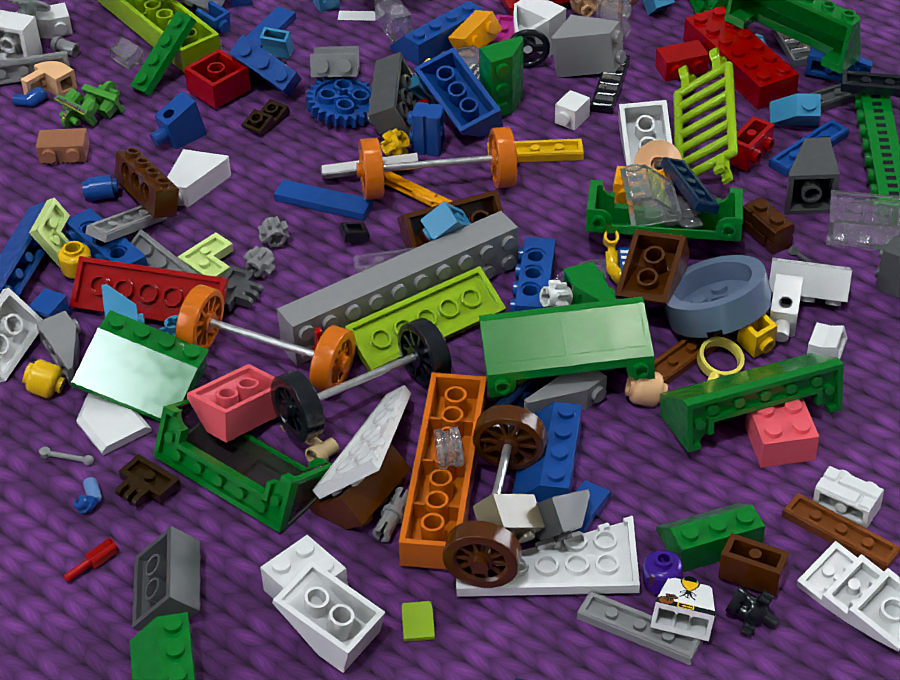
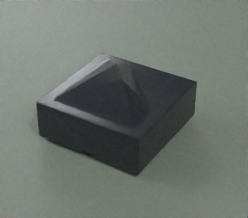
(354, 232)

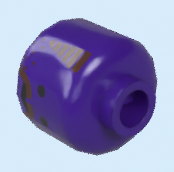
(659, 567)

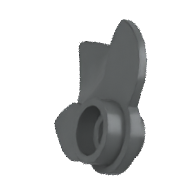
(689, 216)

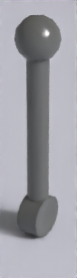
(794, 251)

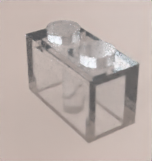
(393, 18)

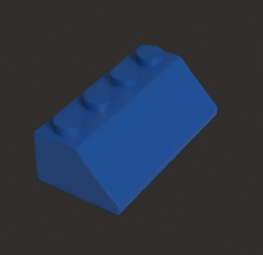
(432, 37)
(460, 93)
(556, 468)

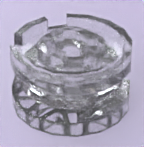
(448, 448)

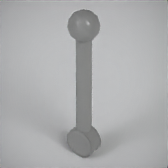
(45, 453)

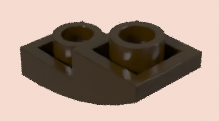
(267, 118)

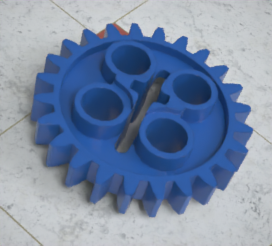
(339, 101)

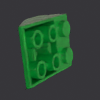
(587, 284)

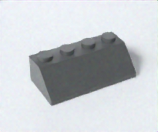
(391, 95)

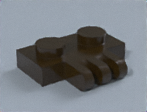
(145, 481)

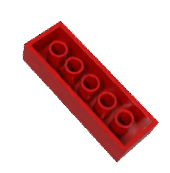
(757, 69)

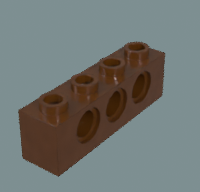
(146, 183)

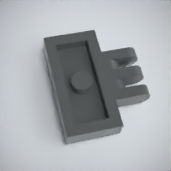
(241, 288)

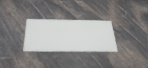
(357, 15)

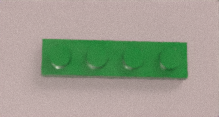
(163, 53)

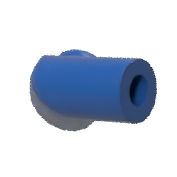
(31, 99)

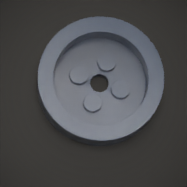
(719, 295)

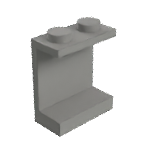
(335, 61)

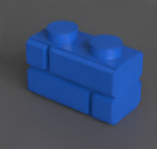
(427, 129)

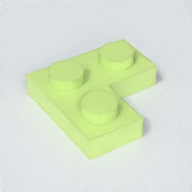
(48, 228)
(206, 256)

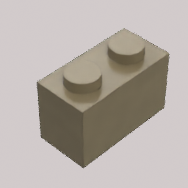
(513, 512)

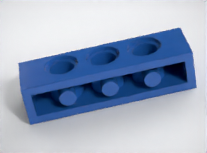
(115, 250)
(533, 273)

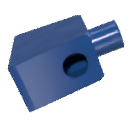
(178, 122)

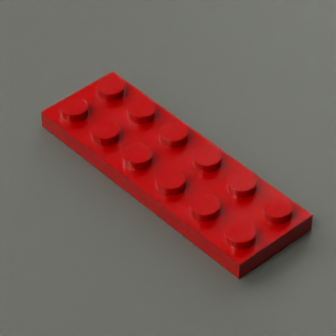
(153, 290)

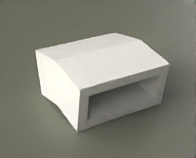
(827, 340)

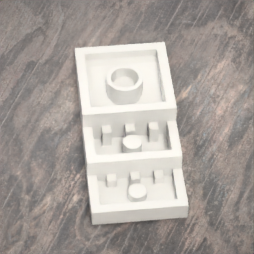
(856, 593)

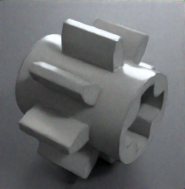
(273, 232)
(259, 261)

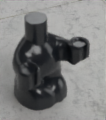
(752, 610)

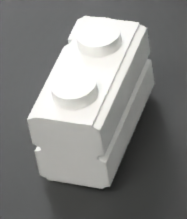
(849, 496)

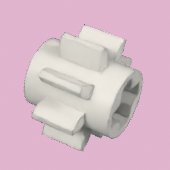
(556, 294)

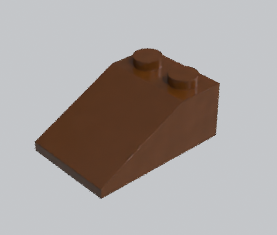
(653, 267)

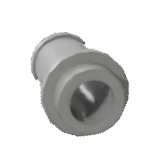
(60, 44)

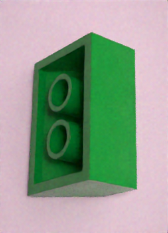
(503, 72)
(702, 537)
(164, 650)

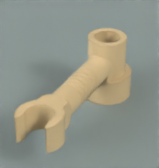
(320, 448)

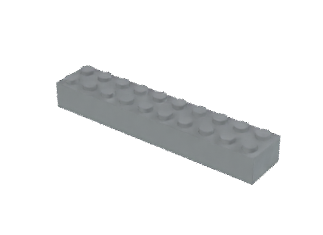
(485, 243)

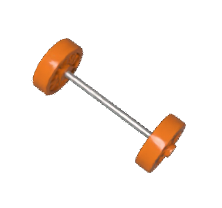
(502, 160)
(203, 315)

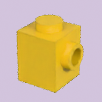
(758, 336)

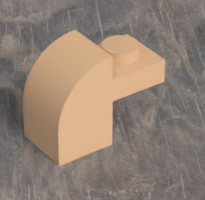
(52, 77)

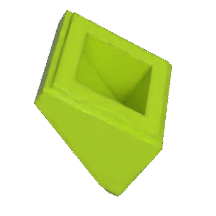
(418, 621)

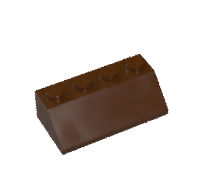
(474, 207)

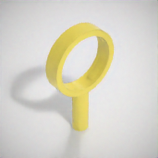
(721, 342)

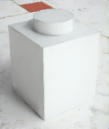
(572, 110)

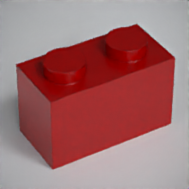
(675, 56)

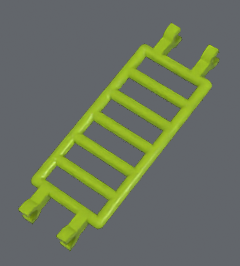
(688, 84)

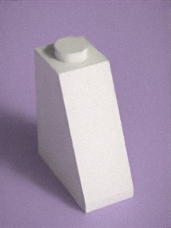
(198, 174)

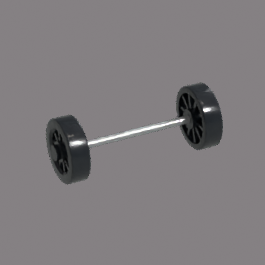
(300, 407)

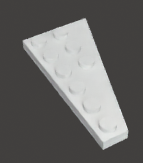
(368, 446)
(586, 562)

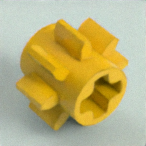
(395, 143)

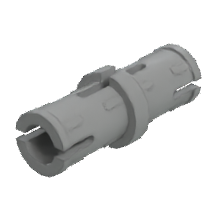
(392, 515)

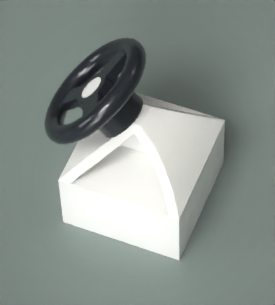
(537, 24)

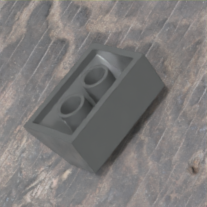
(166, 578)

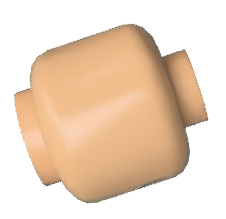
(645, 391)

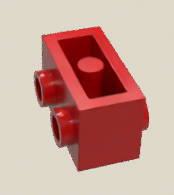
(753, 143)

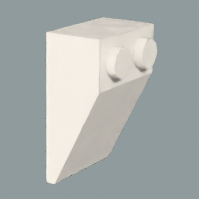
(642, 124)
(329, 615)

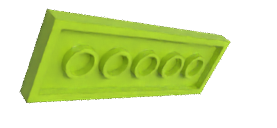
(449, 305)

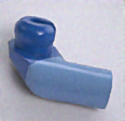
(92, 497)

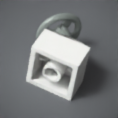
(19, 30)

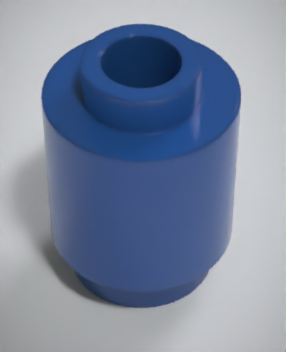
(100, 188)

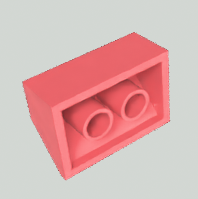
(234, 402)

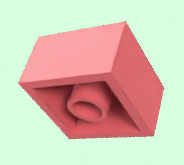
(782, 434)

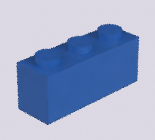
(265, 65)

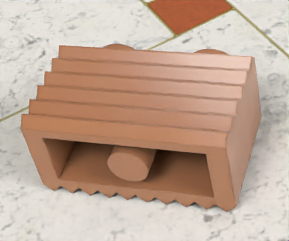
(62, 145)

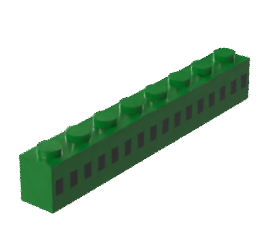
(878, 143)

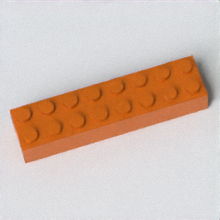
(435, 496)

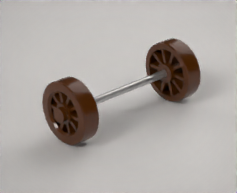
(480, 550)

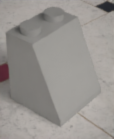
(587, 46)

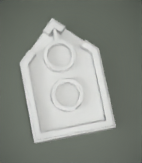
(110, 424)

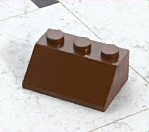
(356, 504)

